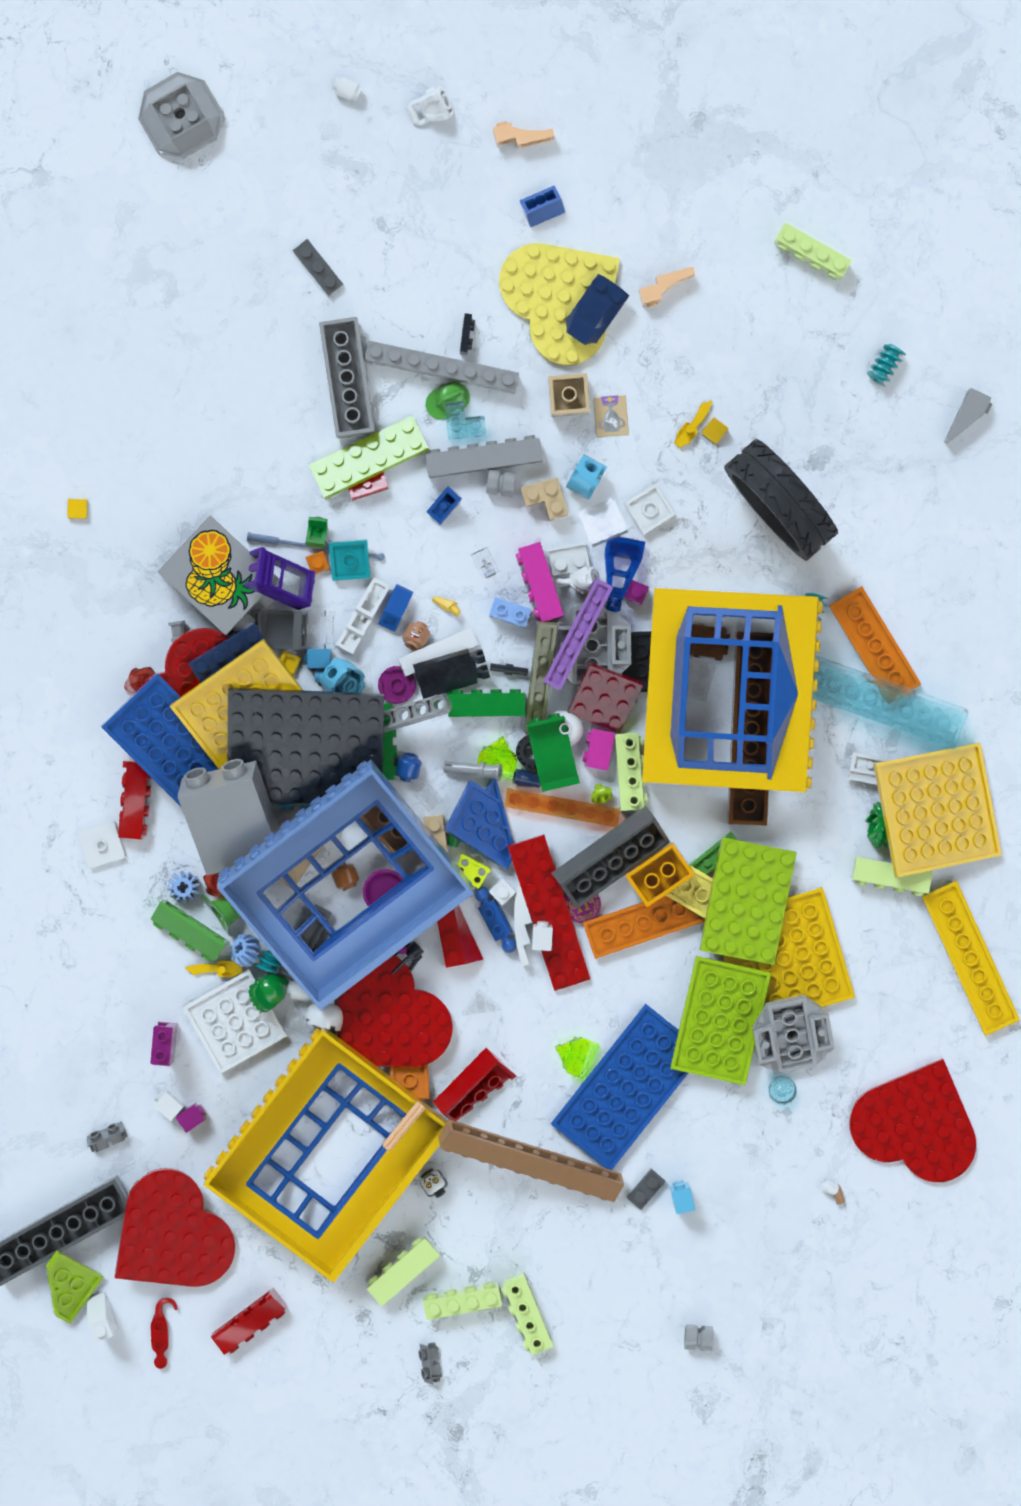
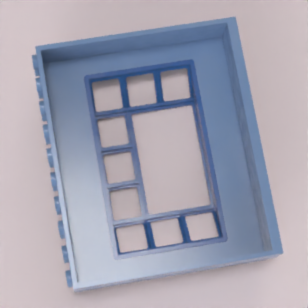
(375, 931)

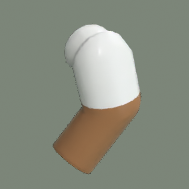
(834, 1189)

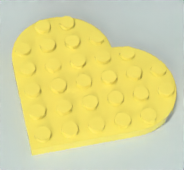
(544, 287)

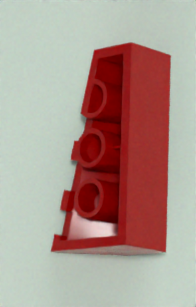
(134, 802)
(457, 940)
(473, 1085)
(248, 1321)

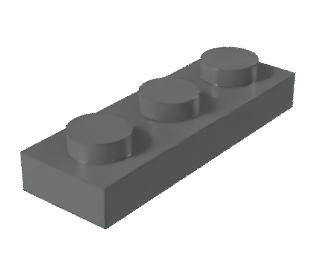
(318, 267)

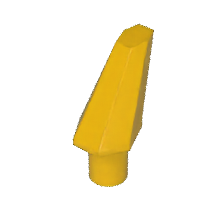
(447, 605)

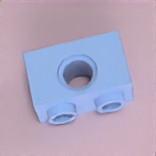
(510, 612)

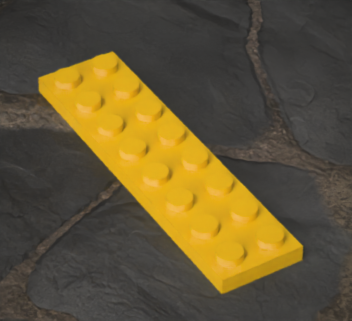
(970, 958)

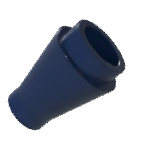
(524, 778)

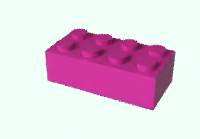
(540, 582)

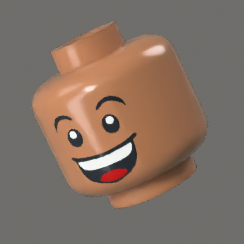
(416, 636)

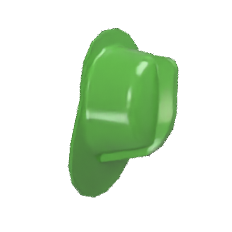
(445, 394)
(223, 911)

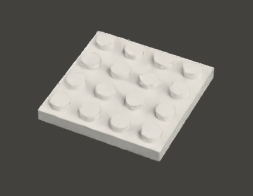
(231, 1024)

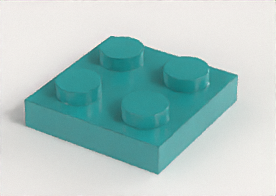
(349, 559)

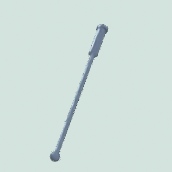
(275, 540)

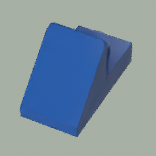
(444, 505)

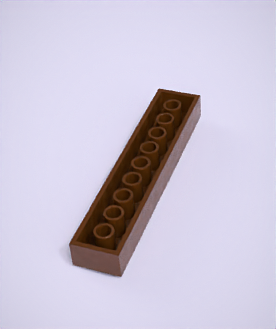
(750, 805)

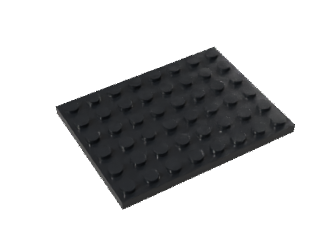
(304, 737)

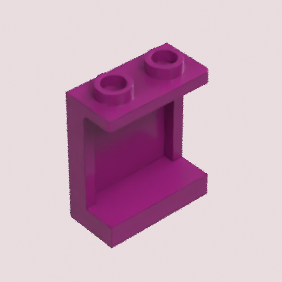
(163, 1043)

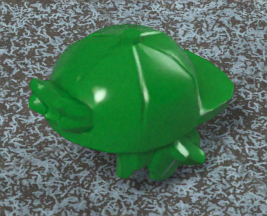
(876, 830)
(268, 992)

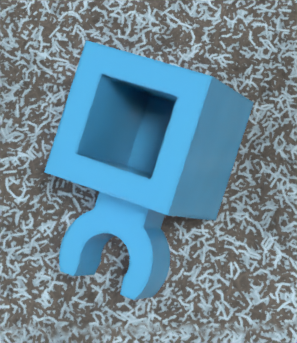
(318, 660)

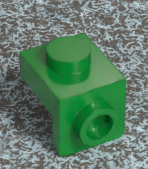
(316, 532)

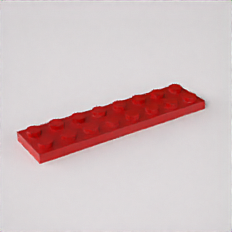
(547, 903)

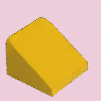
(715, 430)

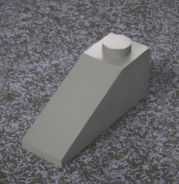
(971, 409)

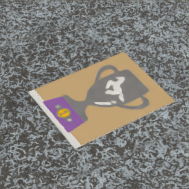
(611, 415)

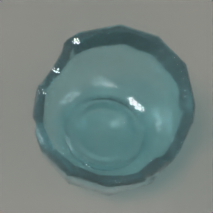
(782, 1090)

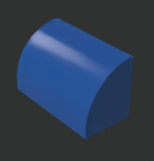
(542, 206)

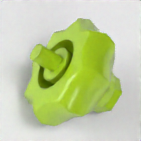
(601, 794)

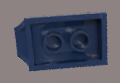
(595, 310)

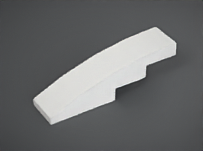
(362, 616)
(451, 644)
(521, 918)

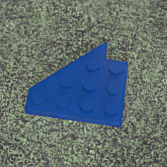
(482, 822)

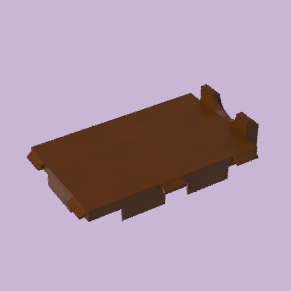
(708, 650)

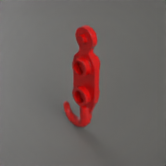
(159, 1332)

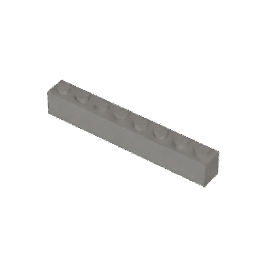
(441, 367)

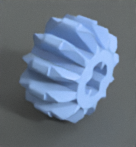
(188, 892)
(245, 950)

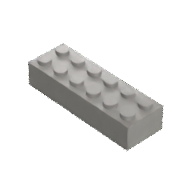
(346, 377)

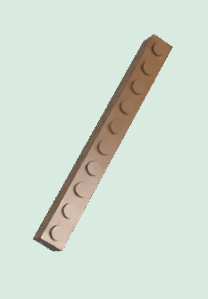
(530, 1160)

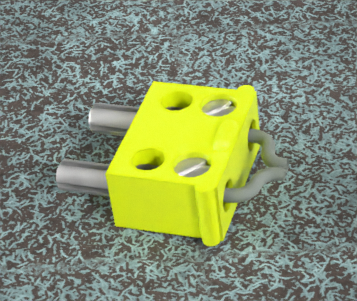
(474, 868)

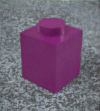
(636, 592)
(191, 1117)

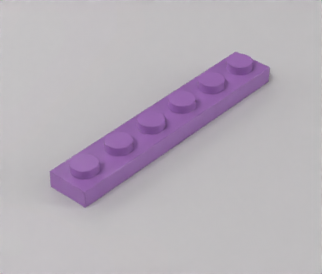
(578, 634)

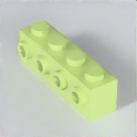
(812, 251)
(629, 771)
(882, 875)
(403, 1270)
(462, 1301)
(527, 1313)

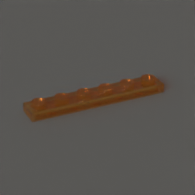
(562, 807)

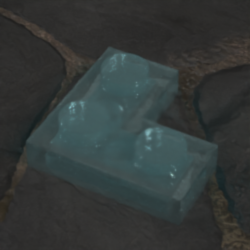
(461, 427)

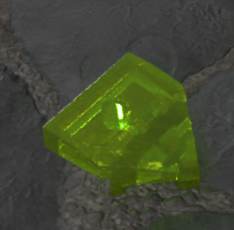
(499, 753)
(577, 1056)

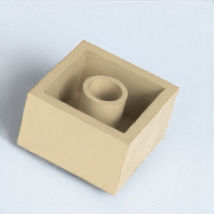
(568, 395)

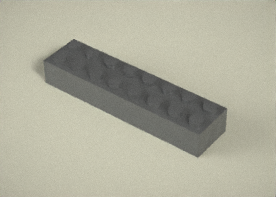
(62, 1229)

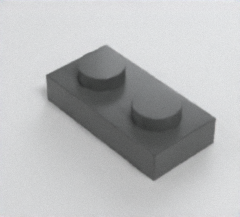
(645, 1189)

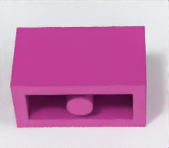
(599, 749)

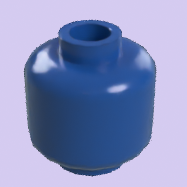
(408, 767)

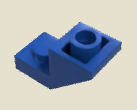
(395, 607)

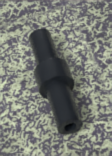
(509, 669)

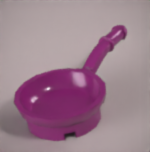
(377, 885)

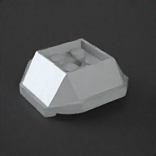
(184, 135)
(612, 640)
(793, 1051)

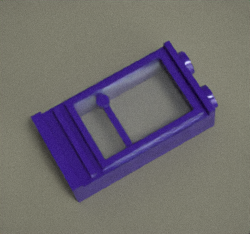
(281, 579)

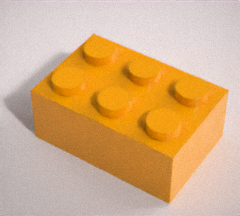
(660, 874)

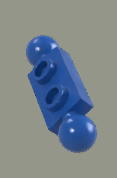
(495, 920)

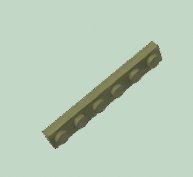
(541, 663)

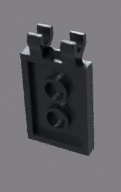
(640, 658)
(450, 672)

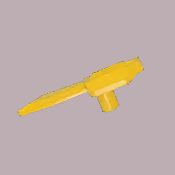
(688, 430)
(223, 968)

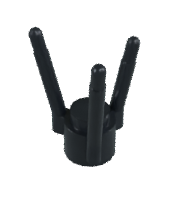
(413, 952)

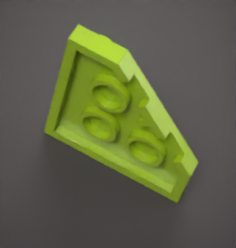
(70, 1285)

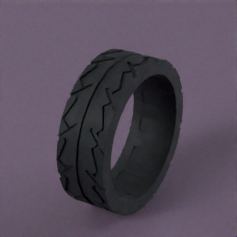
(781, 499)

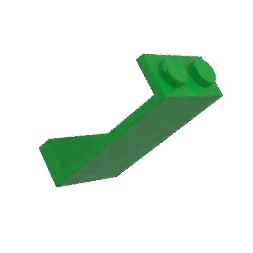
(552, 753)

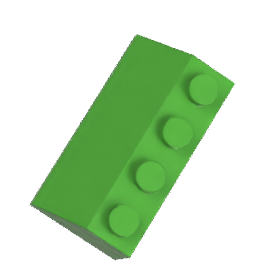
(189, 930)

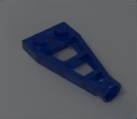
(627, 549)

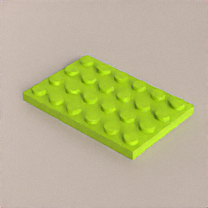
(747, 901)
(718, 1020)

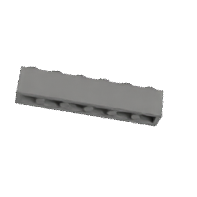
(483, 458)

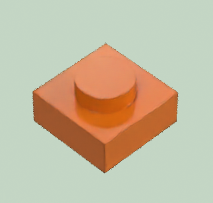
(317, 562)

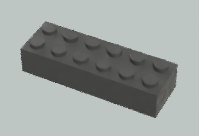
(611, 857)

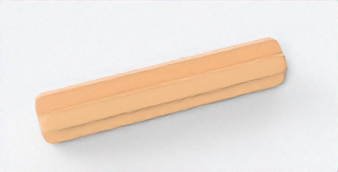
(403, 1126)

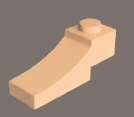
(506, 133)
(652, 294)

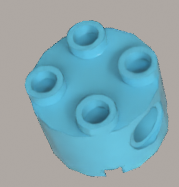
(586, 476)
(342, 677)

